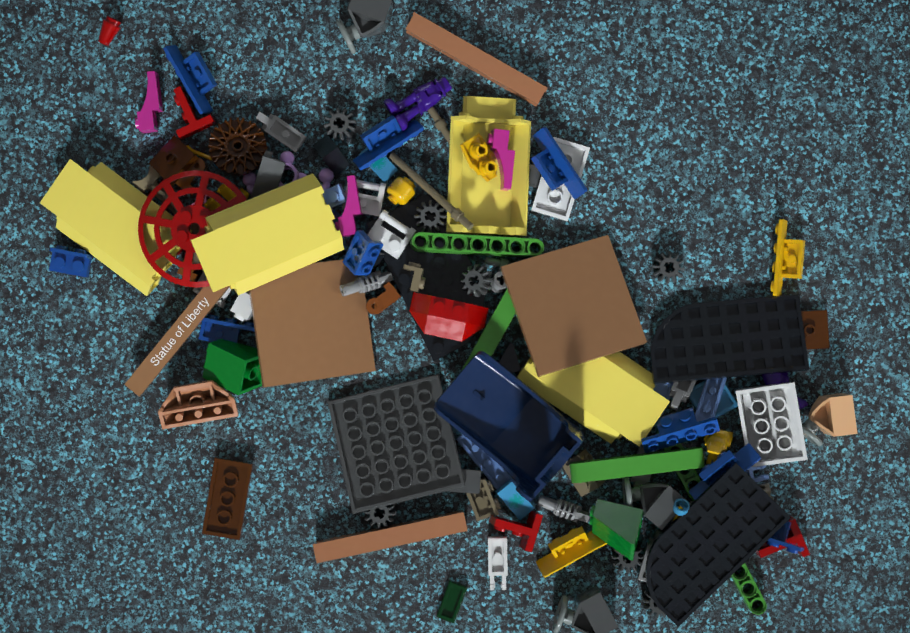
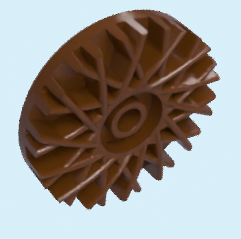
(233, 134)

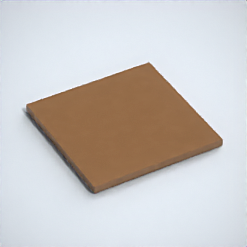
(573, 305)
(309, 327)

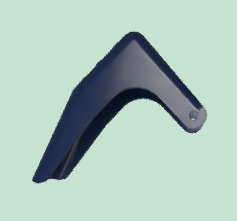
(509, 423)

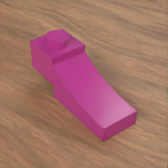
(146, 118)
(498, 143)
(347, 222)

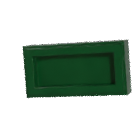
(452, 601)

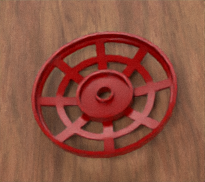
(182, 221)

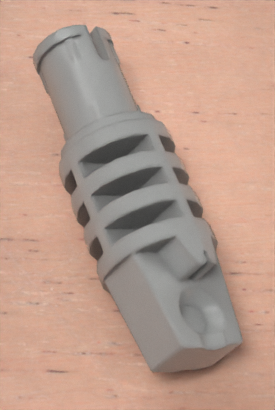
(366, 283)
(564, 509)

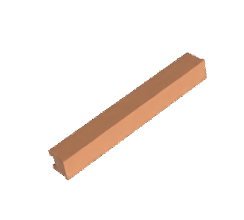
(475, 59)
(390, 536)

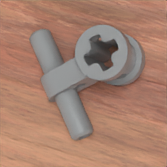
(496, 287)

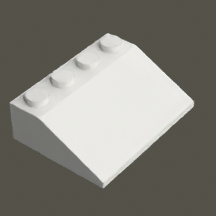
(772, 423)

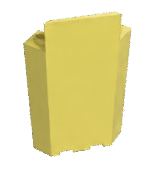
(481, 201)
(103, 217)
(268, 236)
(604, 395)

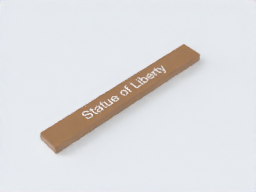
(173, 339)

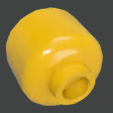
(401, 191)

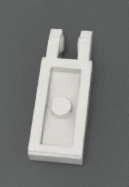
(497, 560)

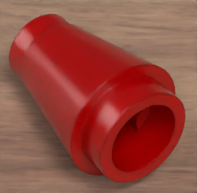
(109, 29)

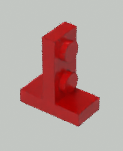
(189, 116)
(526, 531)
(793, 537)

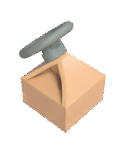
(832, 415)

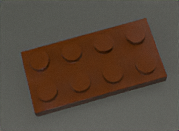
(227, 498)

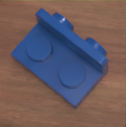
(362, 254)
(70, 262)

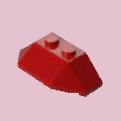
(447, 317)

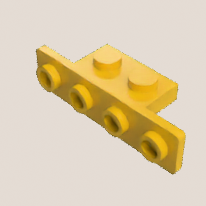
(788, 258)
(568, 550)

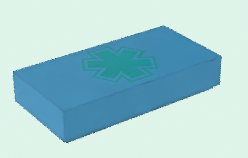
(383, 168)
(514, 500)

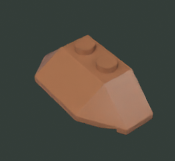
(196, 404)

